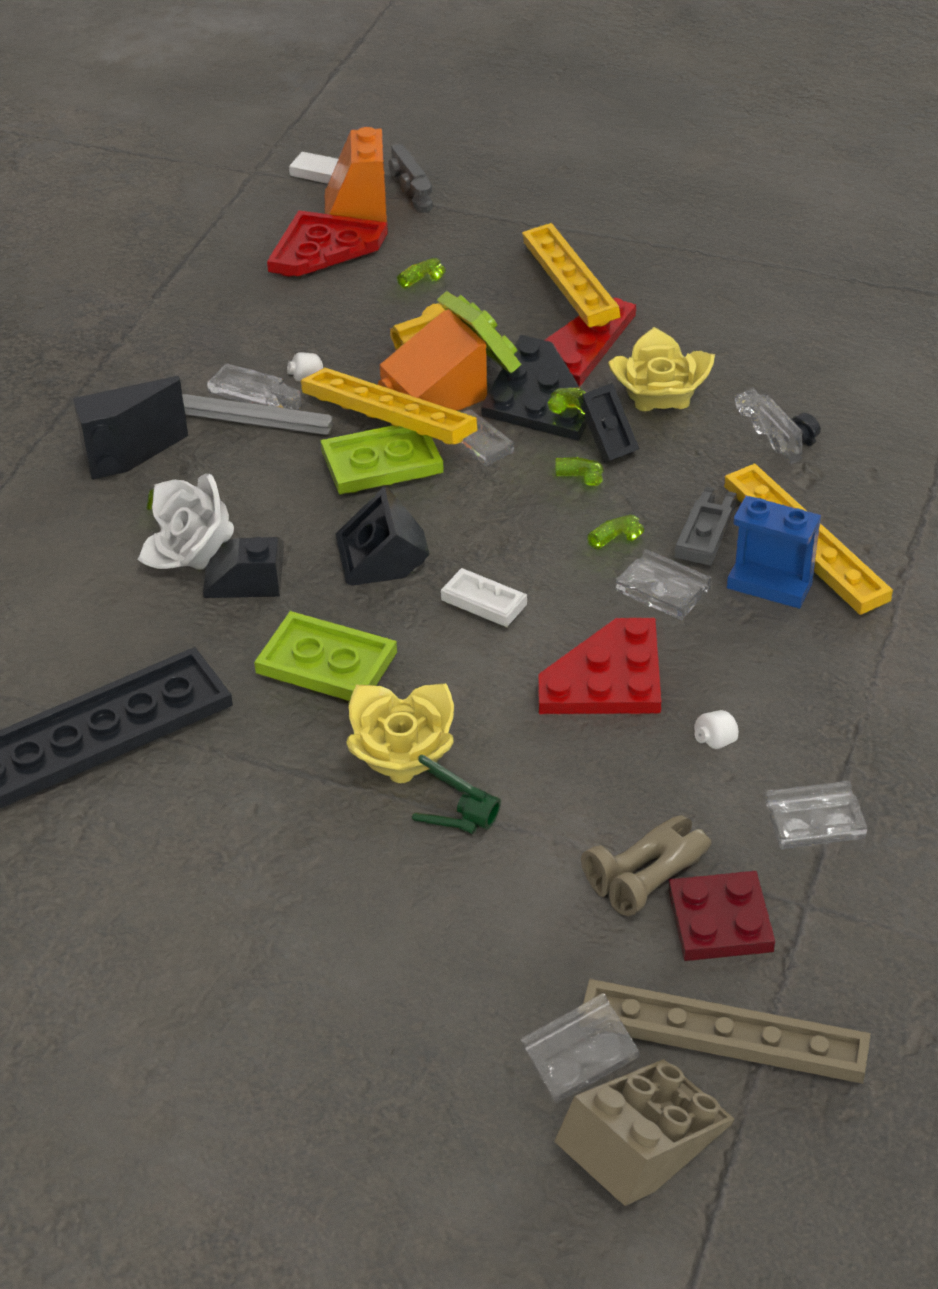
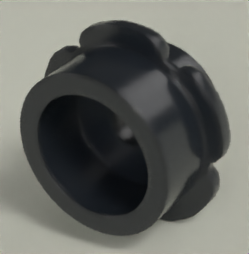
(809, 427)

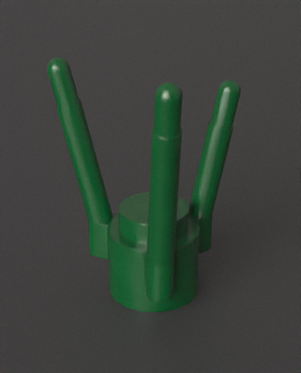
(475, 805)

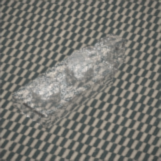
(253, 388)
(772, 422)

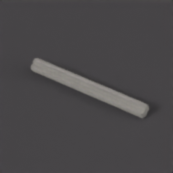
(258, 414)

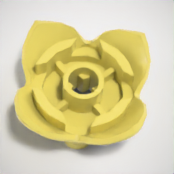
(660, 373)
(396, 731)

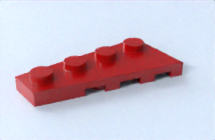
(585, 346)

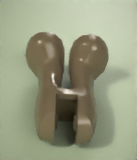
(615, 874)

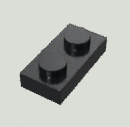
(608, 423)

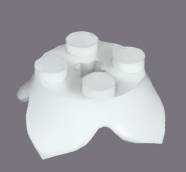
(190, 522)

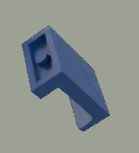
(774, 551)

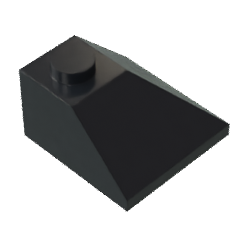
(381, 542)
(245, 569)

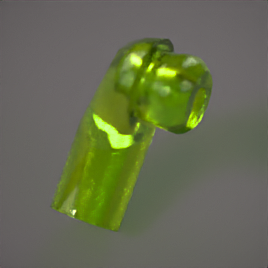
(419, 270)
(565, 398)
(579, 466)
(612, 528)

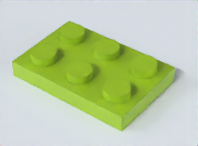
(498, 348)
(380, 458)
(324, 656)

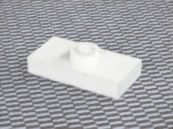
(484, 597)

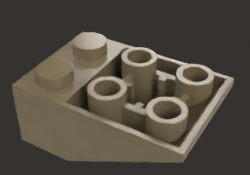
(640, 1129)

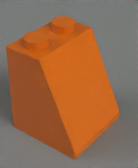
(359, 178)
(440, 364)

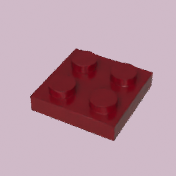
(721, 916)

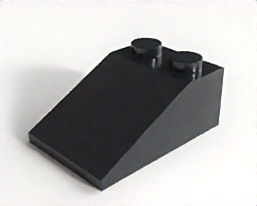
(130, 425)

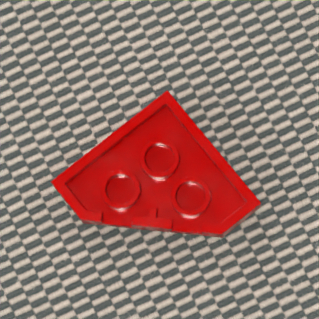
(323, 241)
(606, 673)

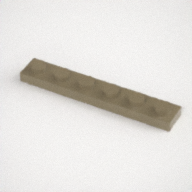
(737, 1032)

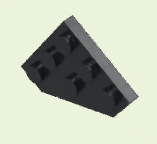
(525, 393)

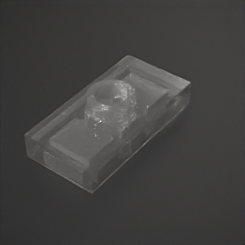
(487, 443)

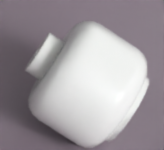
(304, 365)
(716, 729)

